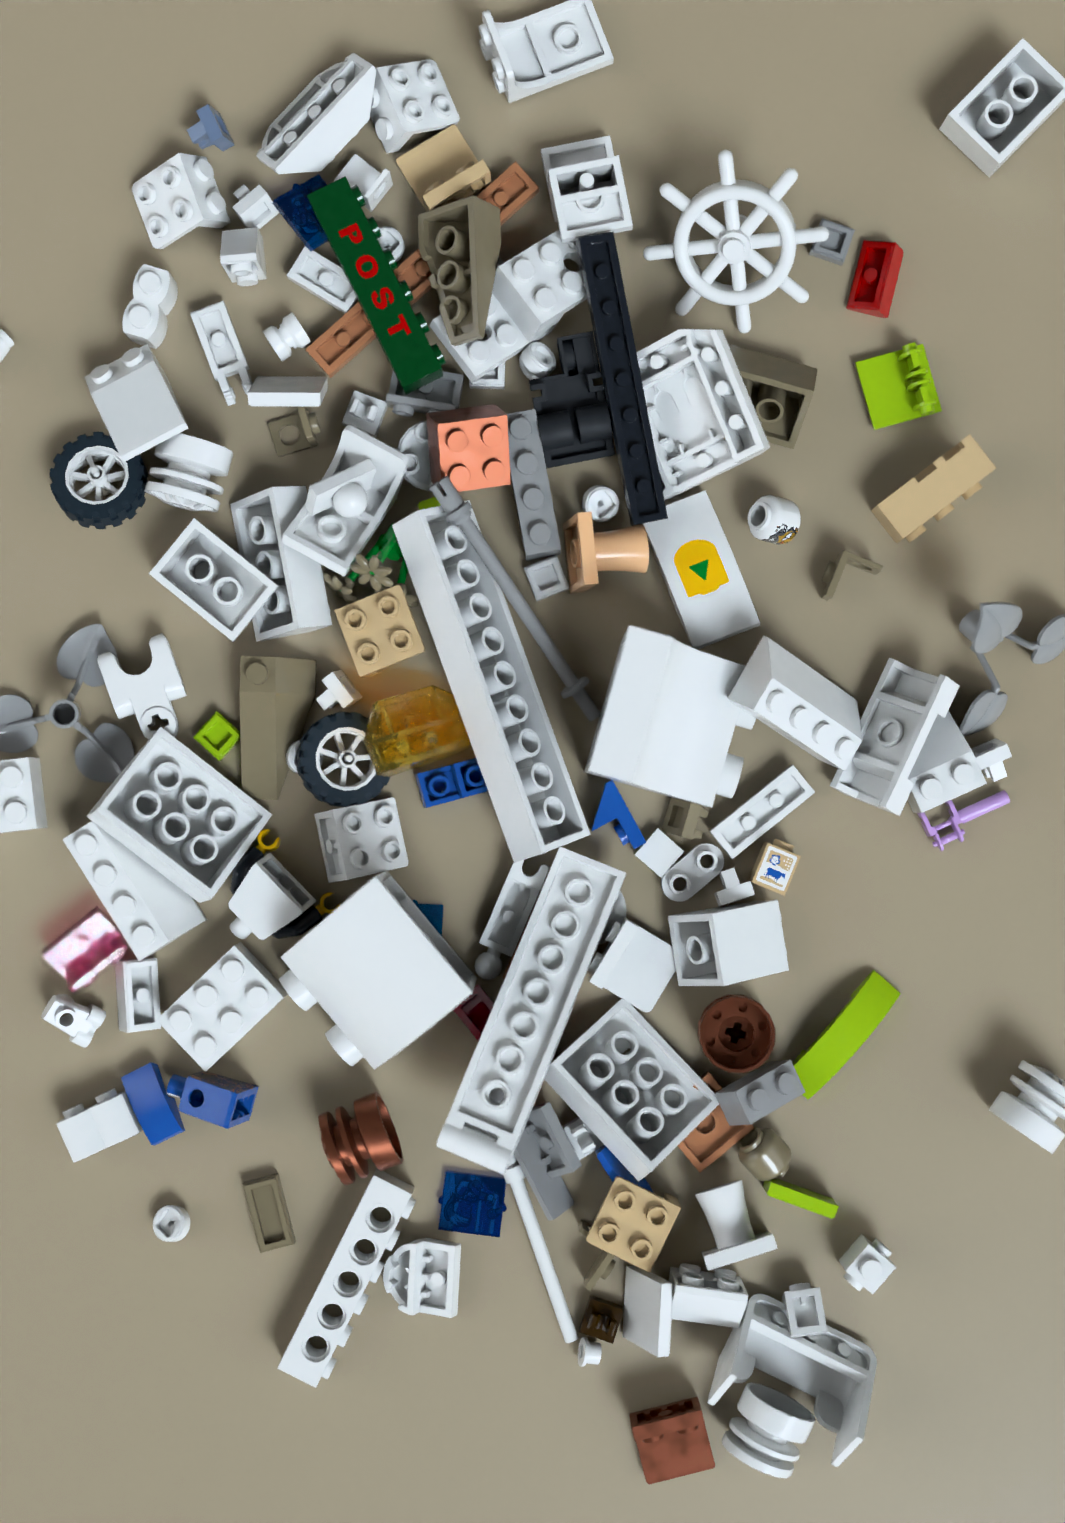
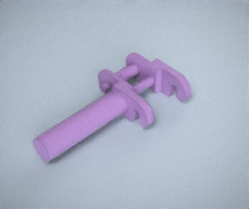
(962, 816)

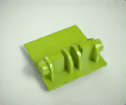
(898, 386)

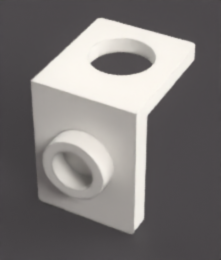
(369, 180)

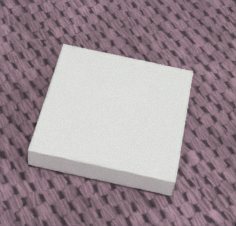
(288, 391)
(647, 1311)

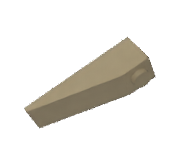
(462, 255)
(273, 712)

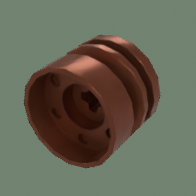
(748, 1050)
(355, 1140)

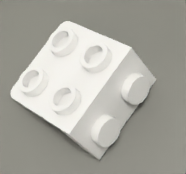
(410, 101)
(179, 199)
(633, 965)

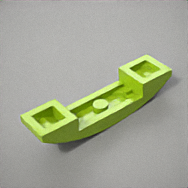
(845, 1033)

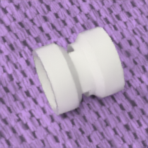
(287, 336)

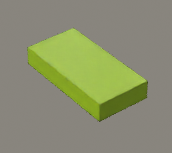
(801, 1197)

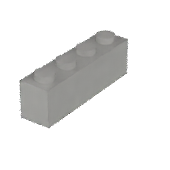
(531, 487)

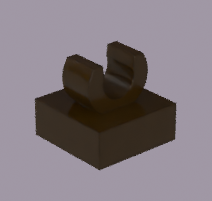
(601, 1319)

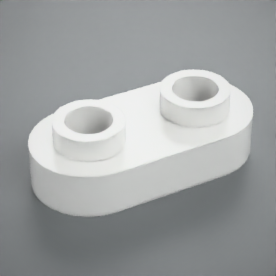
(692, 871)

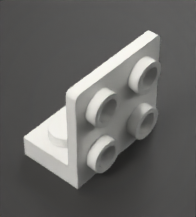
(361, 840)

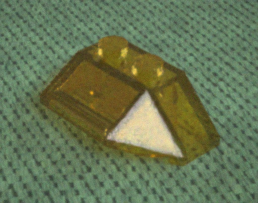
(414, 730)

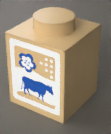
(775, 866)

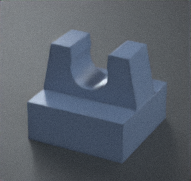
(210, 130)

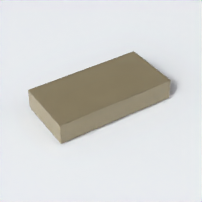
(269, 1212)

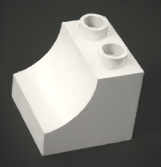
(669, 720)

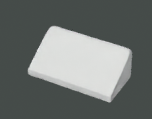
(137, 994)

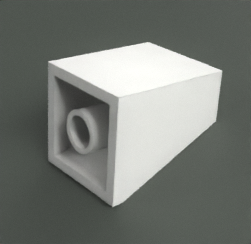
(728, 944)

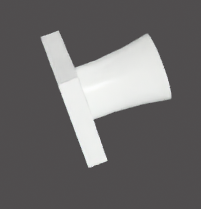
(731, 1226)

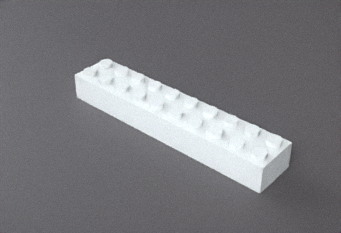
(491, 686)

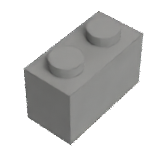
(760, 1092)

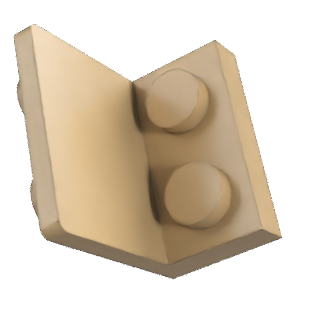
(443, 170)
(380, 631)
(633, 1223)

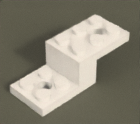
(524, 306)

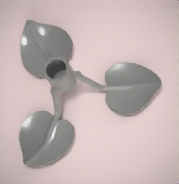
(985, 631)
(108, 748)

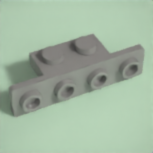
(545, 1156)

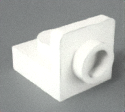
(804, 1310)

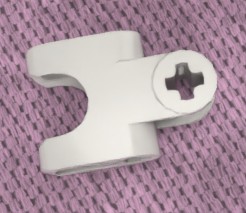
(147, 693)

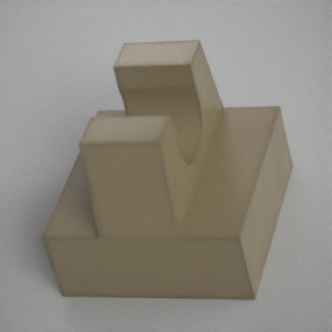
(683, 818)

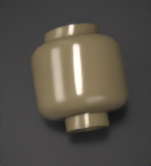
(764, 1154)

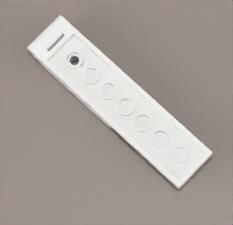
(531, 1010)

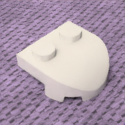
(425, 1277)

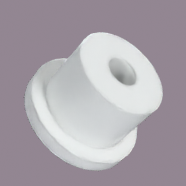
(589, 1352)

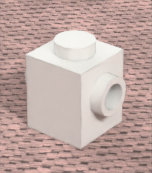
(867, 1264)

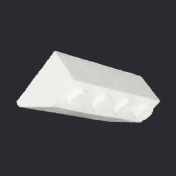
(301, 598)
(799, 704)
(137, 896)

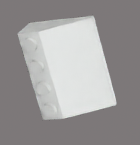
(180, 816)
(631, 1101)

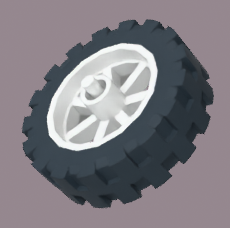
(98, 512)
(314, 777)

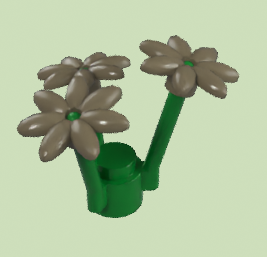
(372, 569)

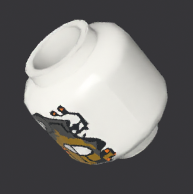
(774, 519)

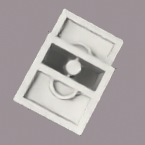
(586, 189)

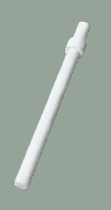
(515, 1177)

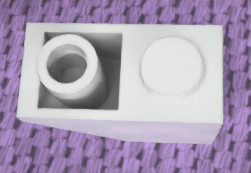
(243, 256)

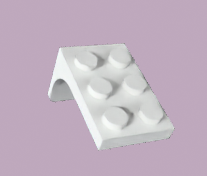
(544, 48)
(336, 538)

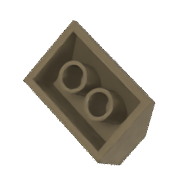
(777, 391)

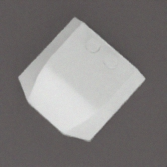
(697, 409)

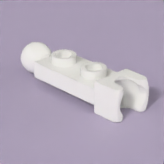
(508, 918)

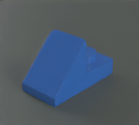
(612, 807)

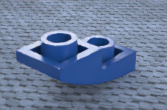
(450, 783)
(151, 1104)

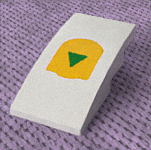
(701, 572)

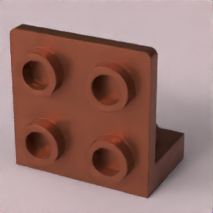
(672, 1440)

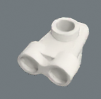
(80, 1021)

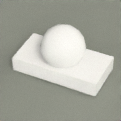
(343, 491)

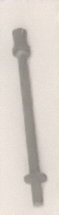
(459, 514)

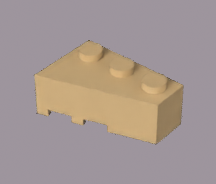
(933, 490)

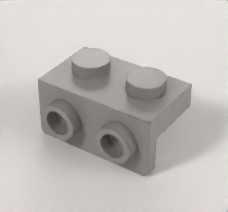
(434, 397)

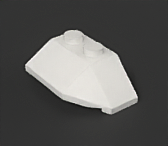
(320, 118)

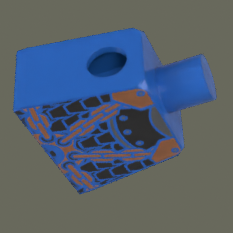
(214, 1098)

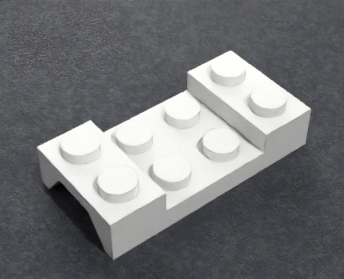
(894, 734)

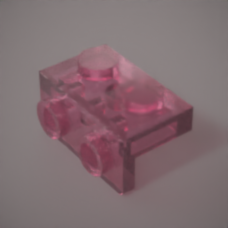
(86, 949)

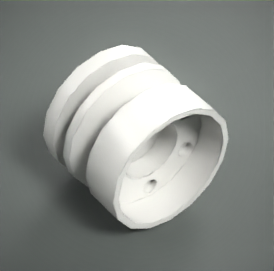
(189, 472)
(1035, 1107)
(768, 1430)

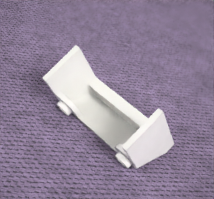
(825, 1365)

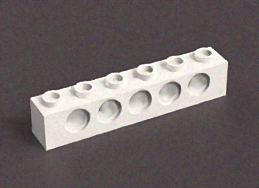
(300, 1357)

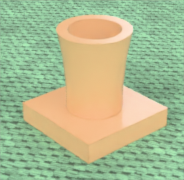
(601, 551)

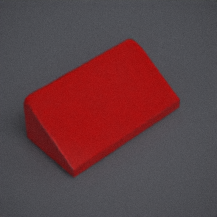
(875, 278)

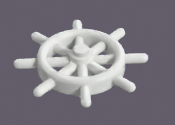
(735, 242)

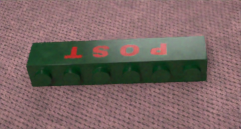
(375, 284)

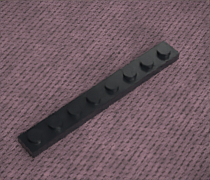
(621, 378)

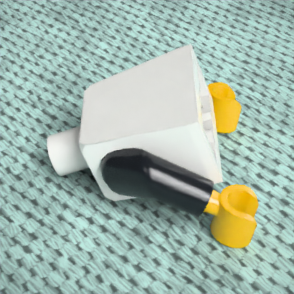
(270, 898)

